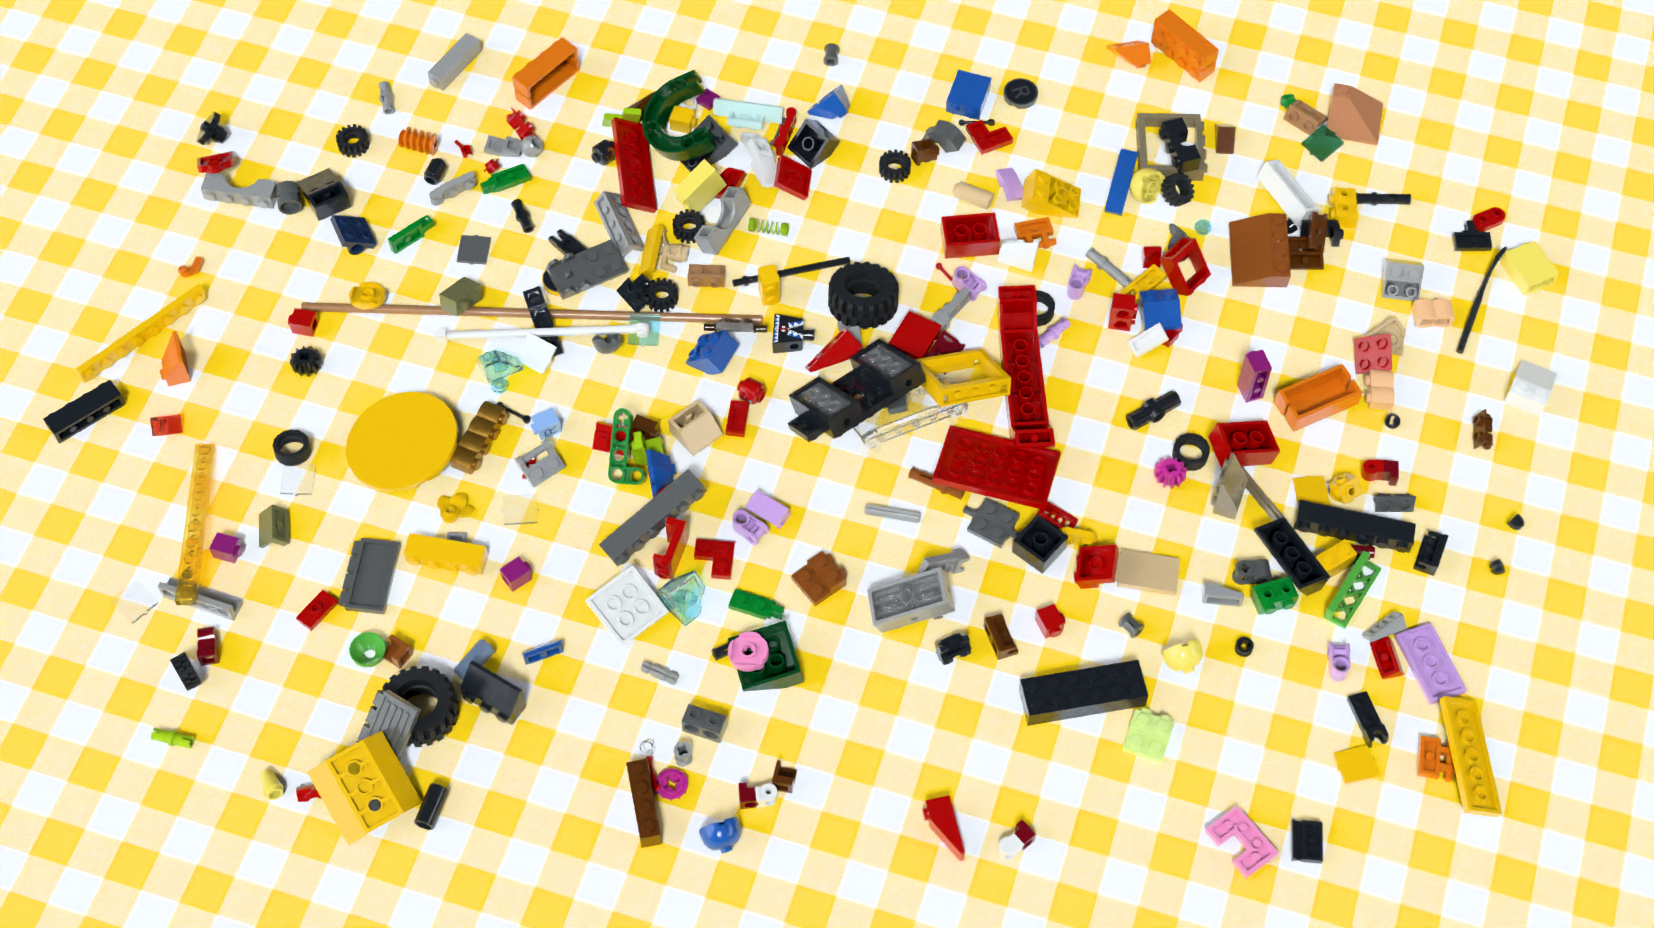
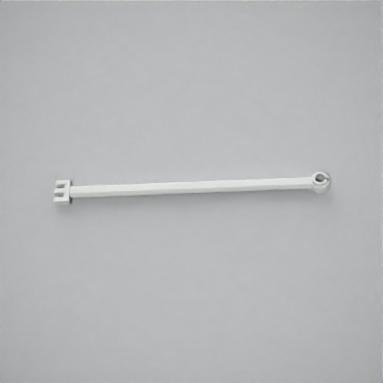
(641, 329)

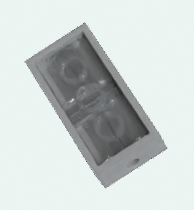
(910, 600)

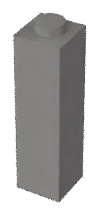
(454, 61)

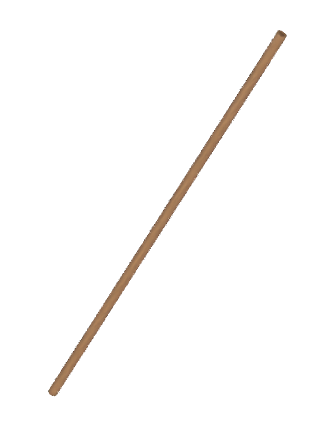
(524, 313)

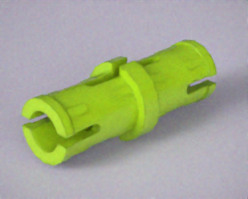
(172, 738)

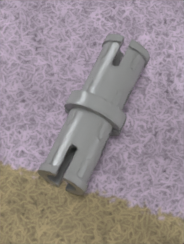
(386, 98)

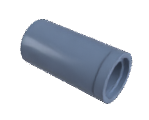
(478, 653)

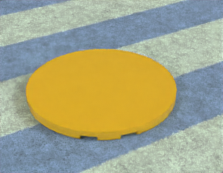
(401, 441)

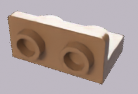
(1304, 117)
(706, 275)

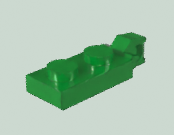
(506, 179)
(410, 234)
(755, 605)

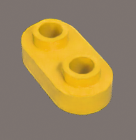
(1079, 537)

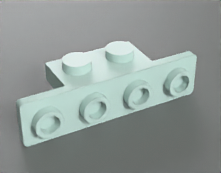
(747, 113)

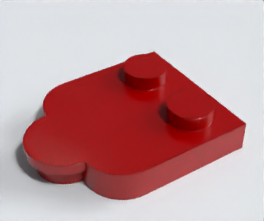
(215, 163)

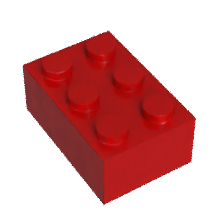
(970, 235)
(1248, 440)

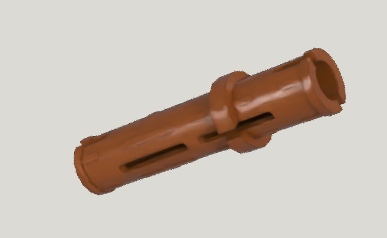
(926, 479)

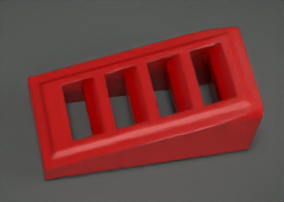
(1059, 513)

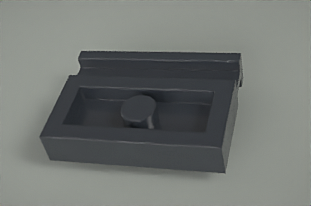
(1307, 841)

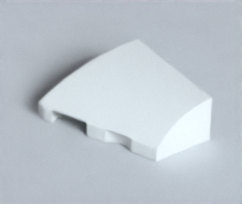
(1018, 254)

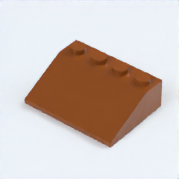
(1260, 251)

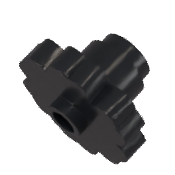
(211, 130)

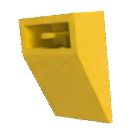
(1050, 196)

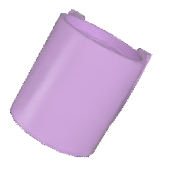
(970, 281)
(1078, 281)
(751, 530)
(1338, 657)

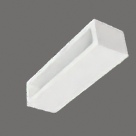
(1286, 191)

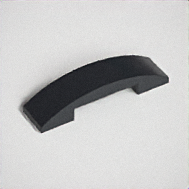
(540, 315)

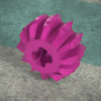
(1170, 472)

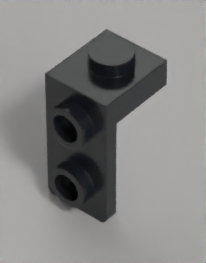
(1333, 231)

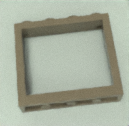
(1155, 120)

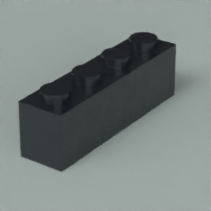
(84, 411)

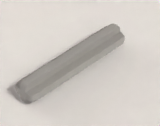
(892, 513)

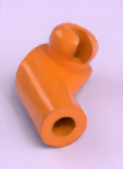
(191, 270)

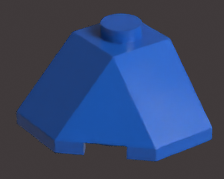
(831, 105)
(659, 470)

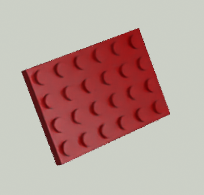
(996, 468)

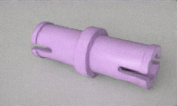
(1054, 332)

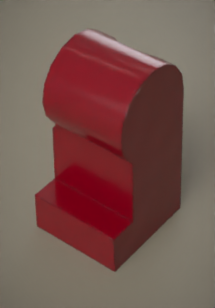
(207, 646)

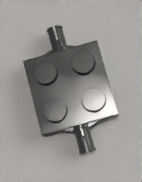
(992, 522)

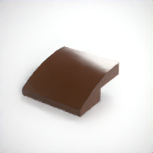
(1304, 259)

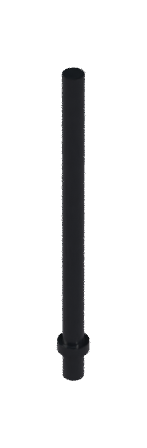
(795, 270)

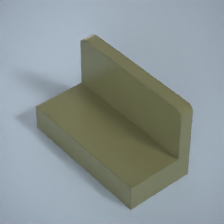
(273, 526)

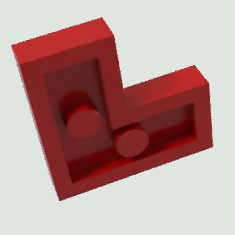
(988, 141)
(720, 553)

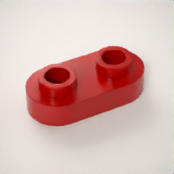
(1490, 219)

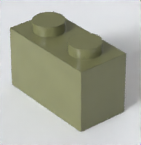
(460, 296)

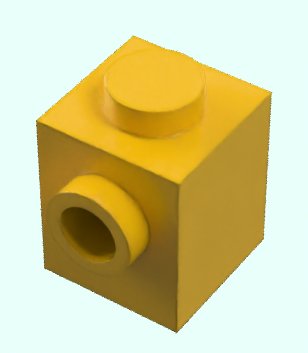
(682, 119)

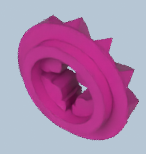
(675, 776)

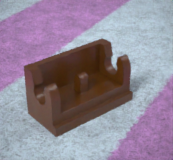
(1316, 232)
(999, 636)

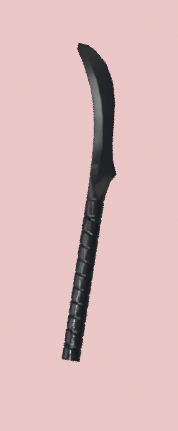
(1477, 302)

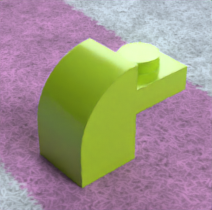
(640, 445)

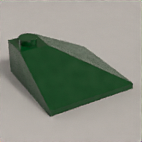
(782, 665)

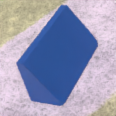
(542, 652)

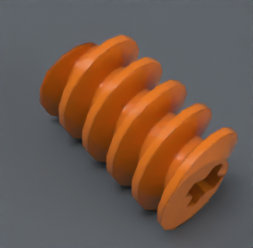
(419, 142)

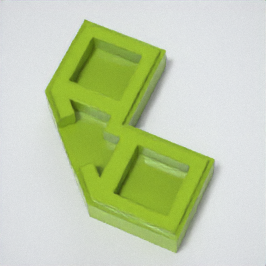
(629, 114)

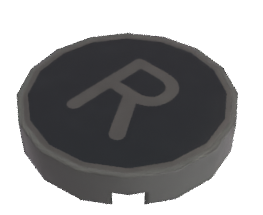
(1020, 93)

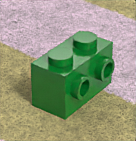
(1274, 596)

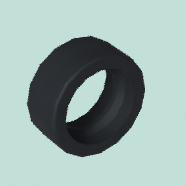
(1048, 300)
(288, 437)
(1196, 440)

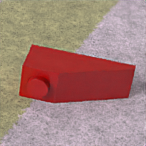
(836, 351)
(943, 823)

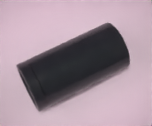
(431, 806)

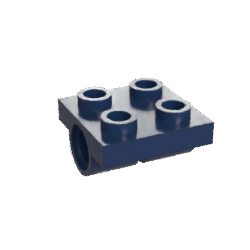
(353, 233)

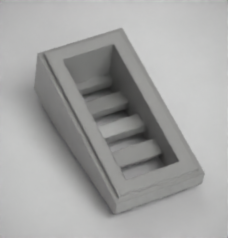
(1220, 595)
(1389, 625)

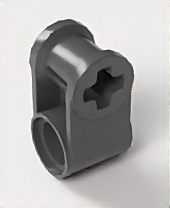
(1253, 572)

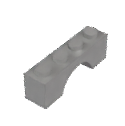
(259, 194)
(733, 206)

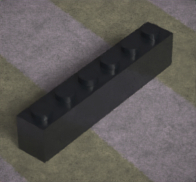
(1354, 526)

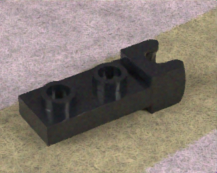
(1367, 718)

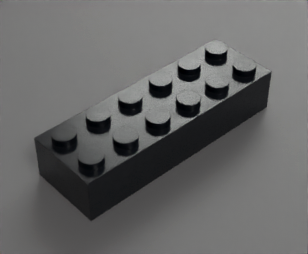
(1083, 692)

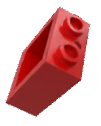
(1170, 264)

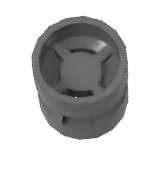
(288, 197)

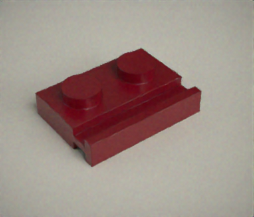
(945, 345)

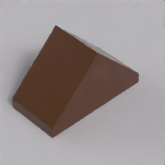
(1224, 138)

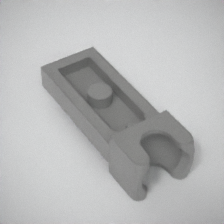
(950, 310)
(948, 562)

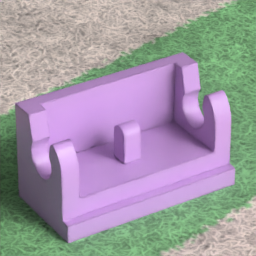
(768, 509)

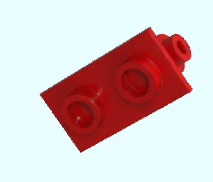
(517, 120)

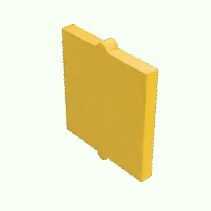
(1311, 489)
(1355, 764)

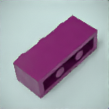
(1254, 375)

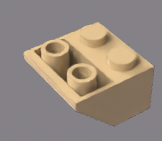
(694, 427)

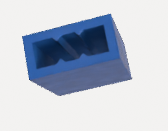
(968, 94)

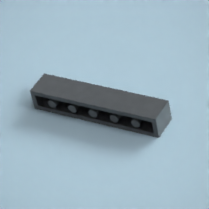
(652, 517)

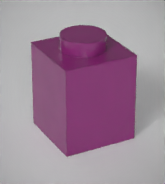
(226, 547)
(516, 573)

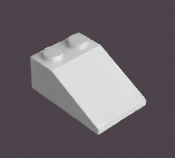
(1531, 388)

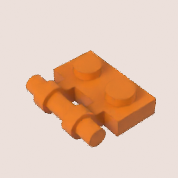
(1036, 229)
(1429, 759)

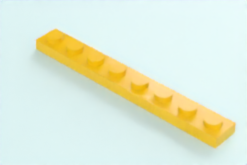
(141, 333)

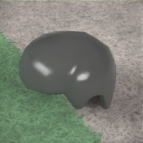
(607, 345)

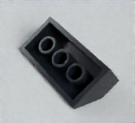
(1293, 556)

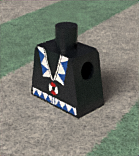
(789, 334)

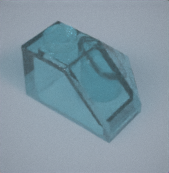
(498, 365)
(683, 597)

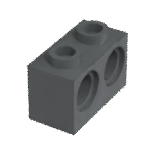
(704, 723)

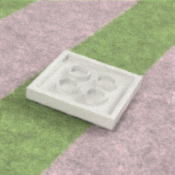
(626, 606)

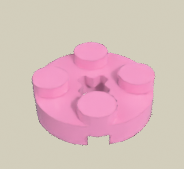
(748, 662)

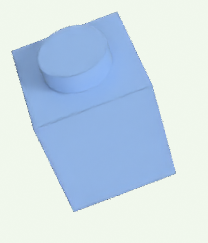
(545, 424)

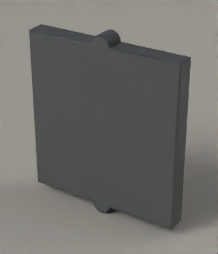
(473, 249)

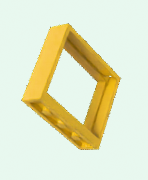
(969, 390)

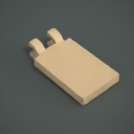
(1147, 572)

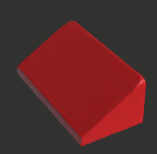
(1386, 658)

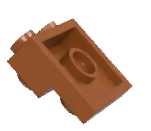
(819, 578)

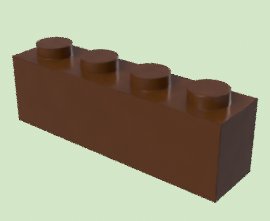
(644, 803)

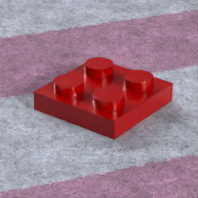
(792, 177)

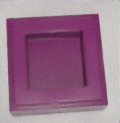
(706, 99)

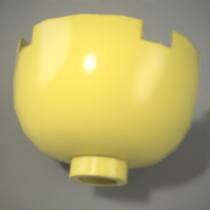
(1146, 185)
(1183, 656)

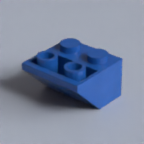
(712, 352)

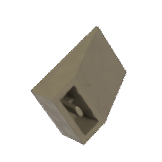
(1229, 488)

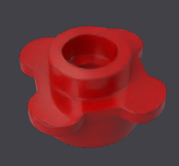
(491, 166)

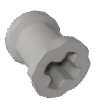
(681, 749)

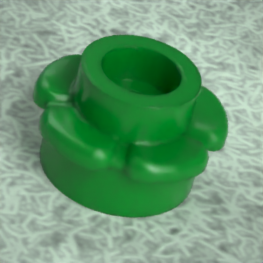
(1287, 99)

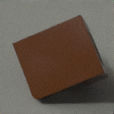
(784, 778)

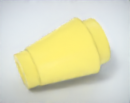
(271, 785)

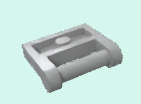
(544, 468)

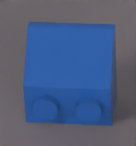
(1160, 307)

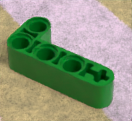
(623, 465)

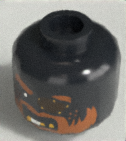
(603, 152)

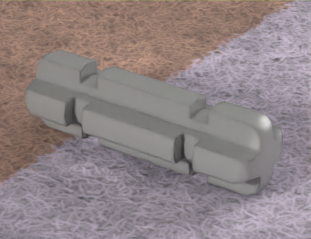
(659, 672)

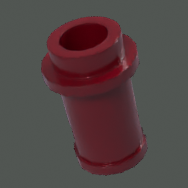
(1369, 549)

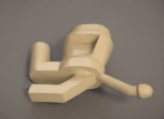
(675, 253)

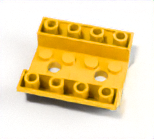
(349, 795)

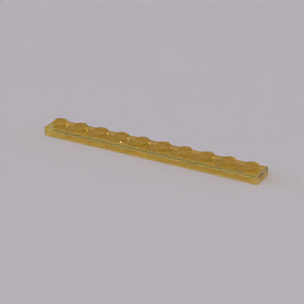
(195, 525)

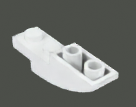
(762, 158)

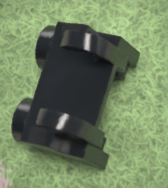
(952, 646)

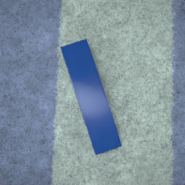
(1121, 182)

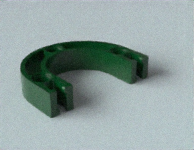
(658, 111)

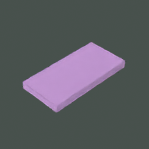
(1430, 663)

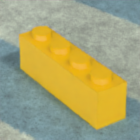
(445, 554)

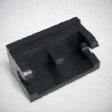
(1430, 552)

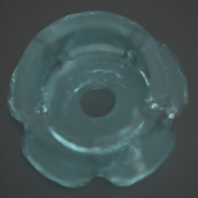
(1200, 229)
(499, 389)

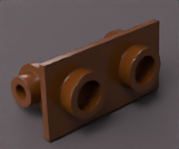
(1481, 426)

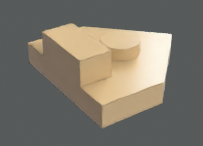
(1397, 332)

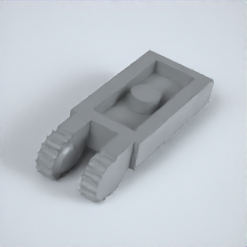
(452, 188)

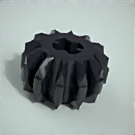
(305, 361)

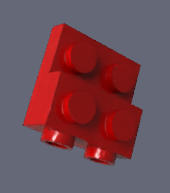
(1096, 566)

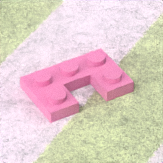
(1258, 848)

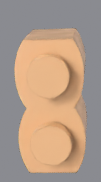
(1433, 313)
(1380, 389)

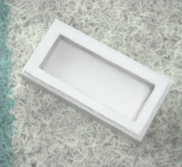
(1148, 340)

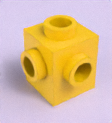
(1345, 488)

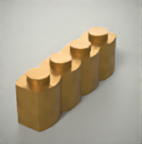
(478, 437)

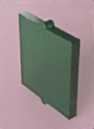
(1322, 143)

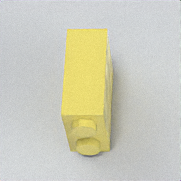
(699, 187)
(1529, 267)

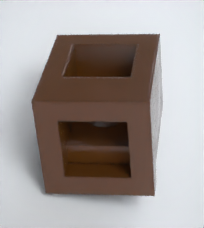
(924, 151)
(647, 426)

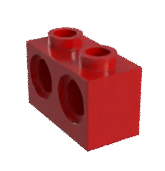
(1122, 312)

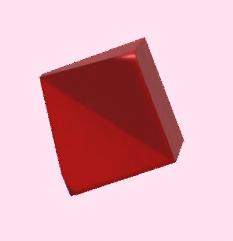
(1151, 256)

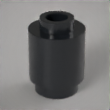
(435, 171)

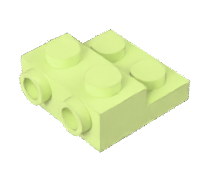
(1148, 735)

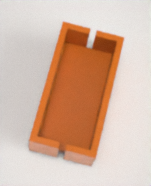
(1184, 45)
(546, 73)
(1318, 397)

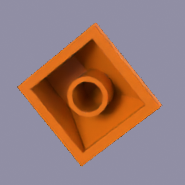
(1133, 52)
(174, 362)

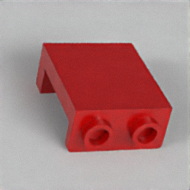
(915, 335)
(677, 536)

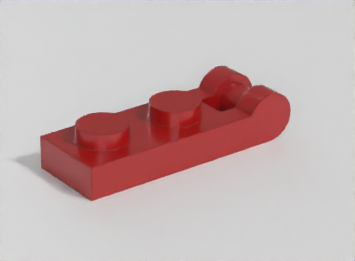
(785, 131)

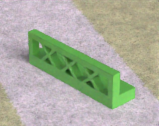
(1348, 585)

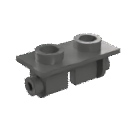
(1394, 503)

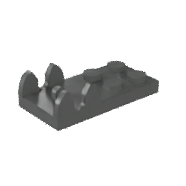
(586, 269)

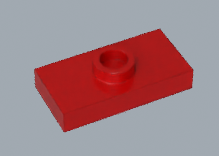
(737, 418)
(316, 610)

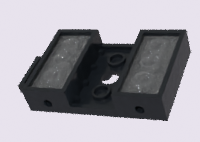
(878, 375)

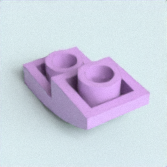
(1010, 182)

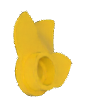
(454, 507)

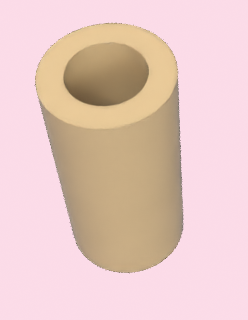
(973, 195)

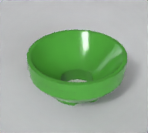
(363, 643)

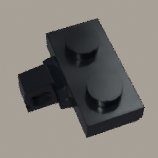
(1471, 239)
(634, 291)

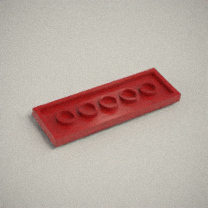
(633, 166)

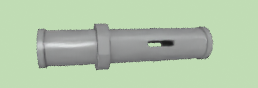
(1104, 264)

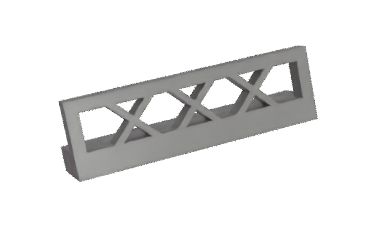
(615, 223)
(206, 600)

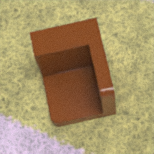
(398, 652)

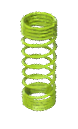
(784, 229)

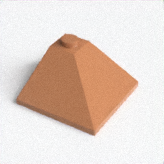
(1354, 115)

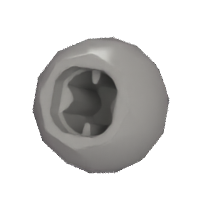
(531, 146)

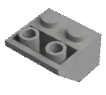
(1402, 279)

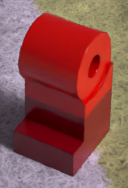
(1381, 470)

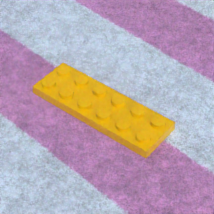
(1470, 757)

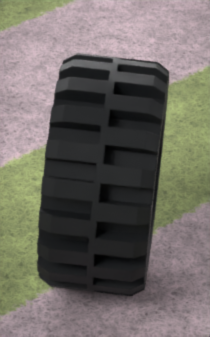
(863, 279)
(432, 683)

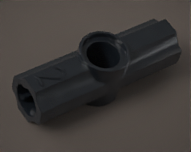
(1153, 410)

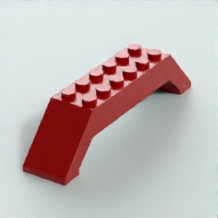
(1022, 362)

